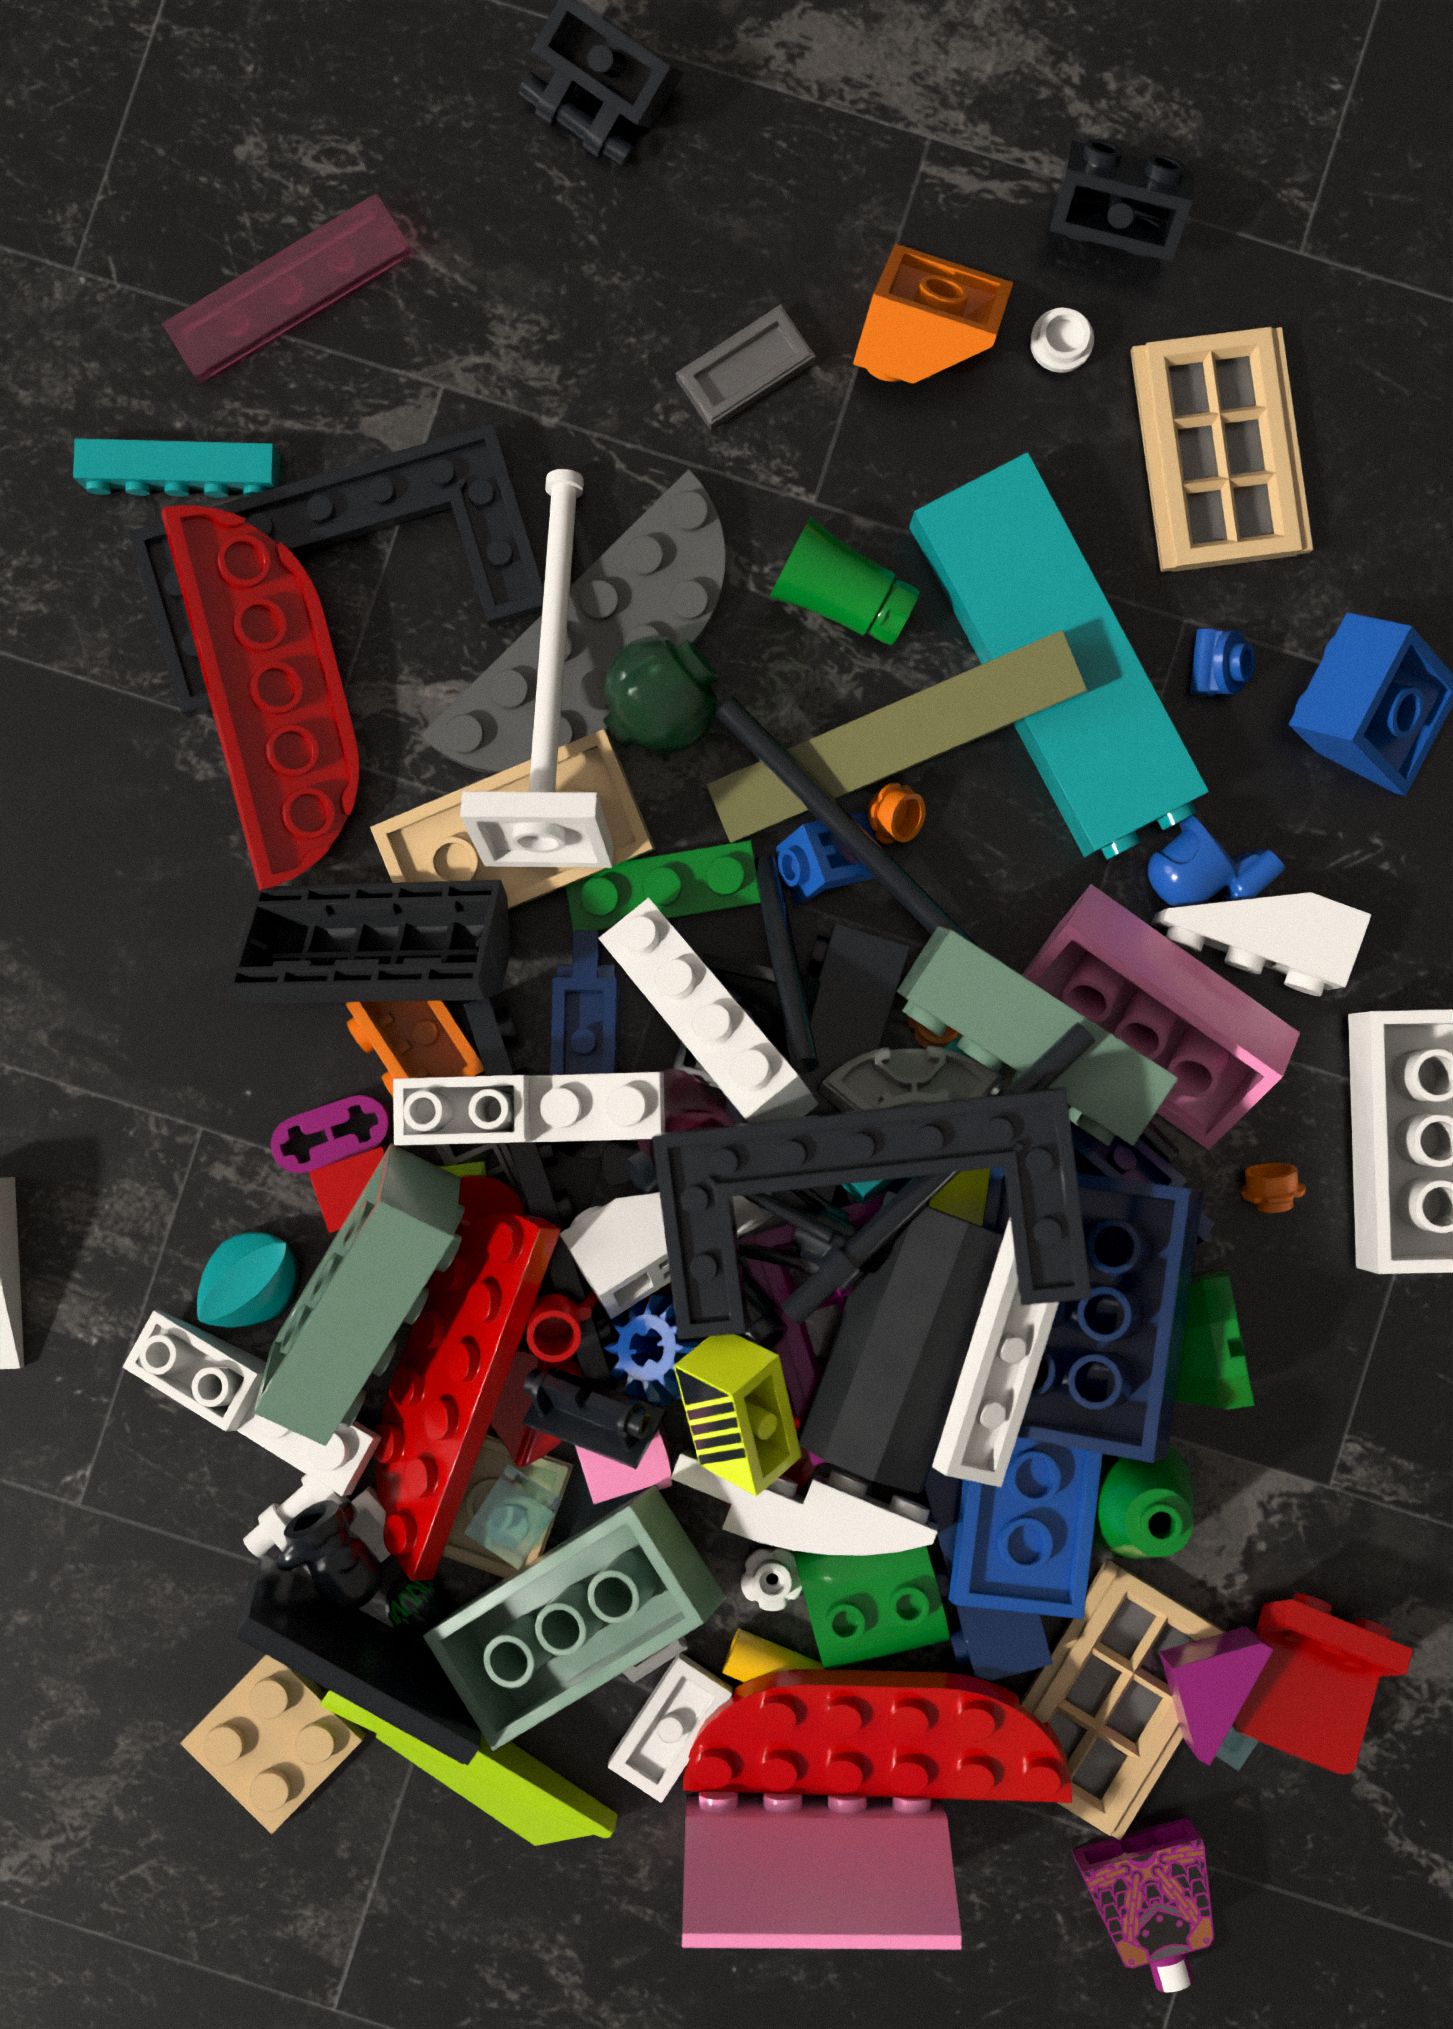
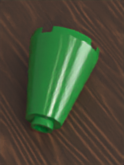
(1144, 1507)

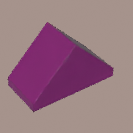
(1211, 1683)

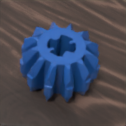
(641, 1362)

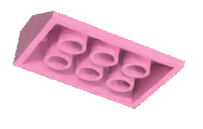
(818, 1873)

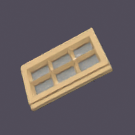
(1221, 449)
(1113, 1696)

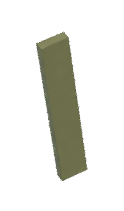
(905, 734)

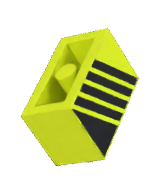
(738, 1411)

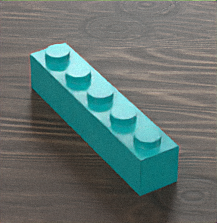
(175, 467)

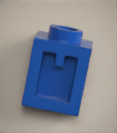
(818, 861)

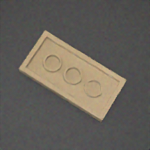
(435, 846)

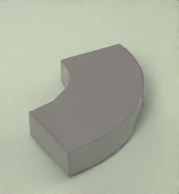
(906, 1078)

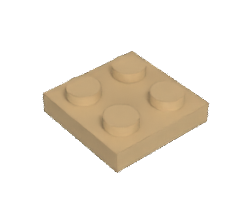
(272, 1741)

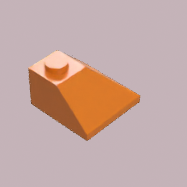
(928, 316)

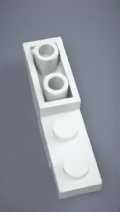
(528, 1108)
(224, 1387)
(829, 1521)

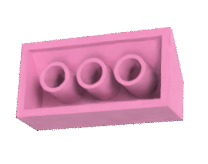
(1168, 1010)

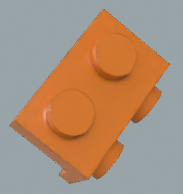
(414, 1039)

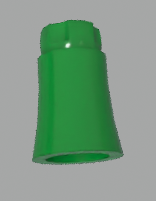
(844, 585)

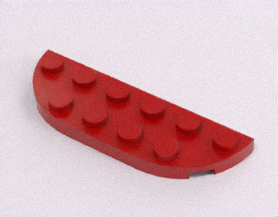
(268, 687)
(453, 1381)
(878, 1739)

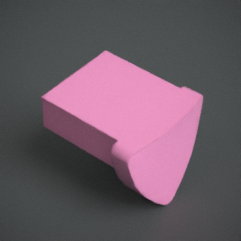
(612, 1479)

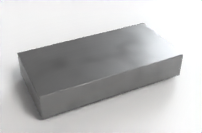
(745, 367)

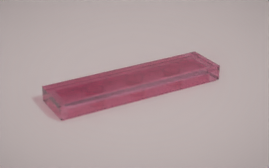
(287, 288)

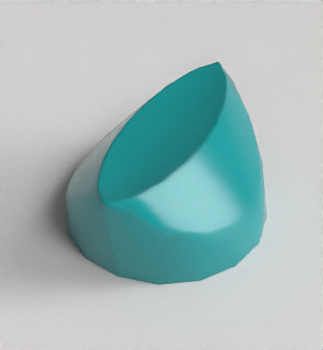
(248, 1281)

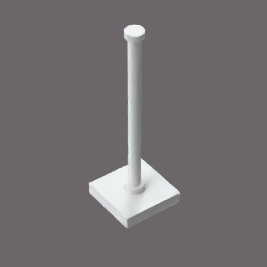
(544, 824)

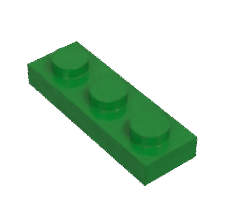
(676, 883)

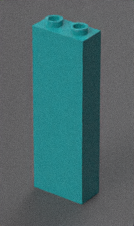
(1022, 577)

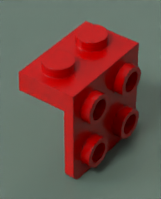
(1318, 1681)

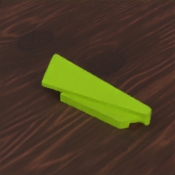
(498, 1781)

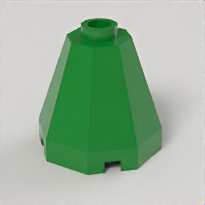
(1213, 1350)

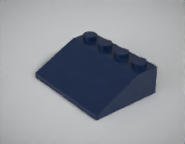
(1116, 1357)

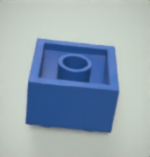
(1376, 701)

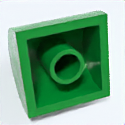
(871, 1604)

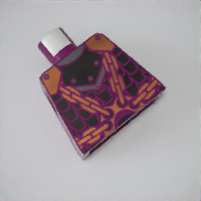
(1153, 1897)

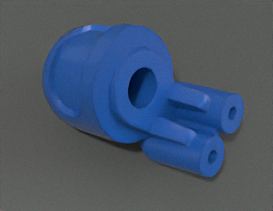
(1198, 867)

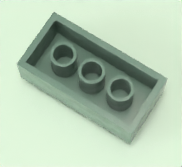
(1016, 1022)
(361, 1296)
(575, 1617)

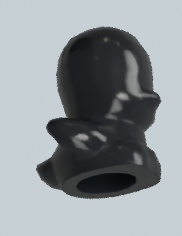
(338, 1560)

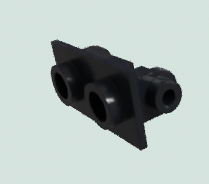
(591, 1415)

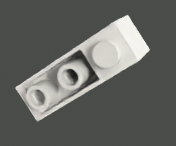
(1292, 934)

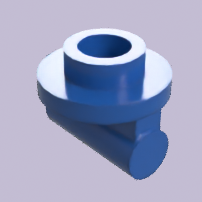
(1221, 662)

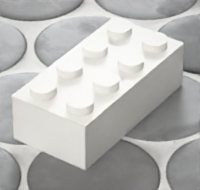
(1402, 1140)

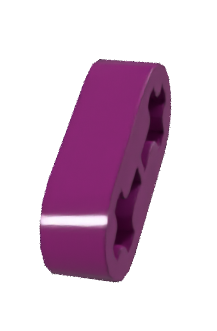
(326, 1119)

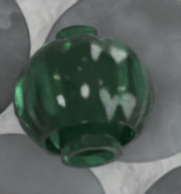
(660, 695)

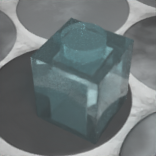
(513, 1516)

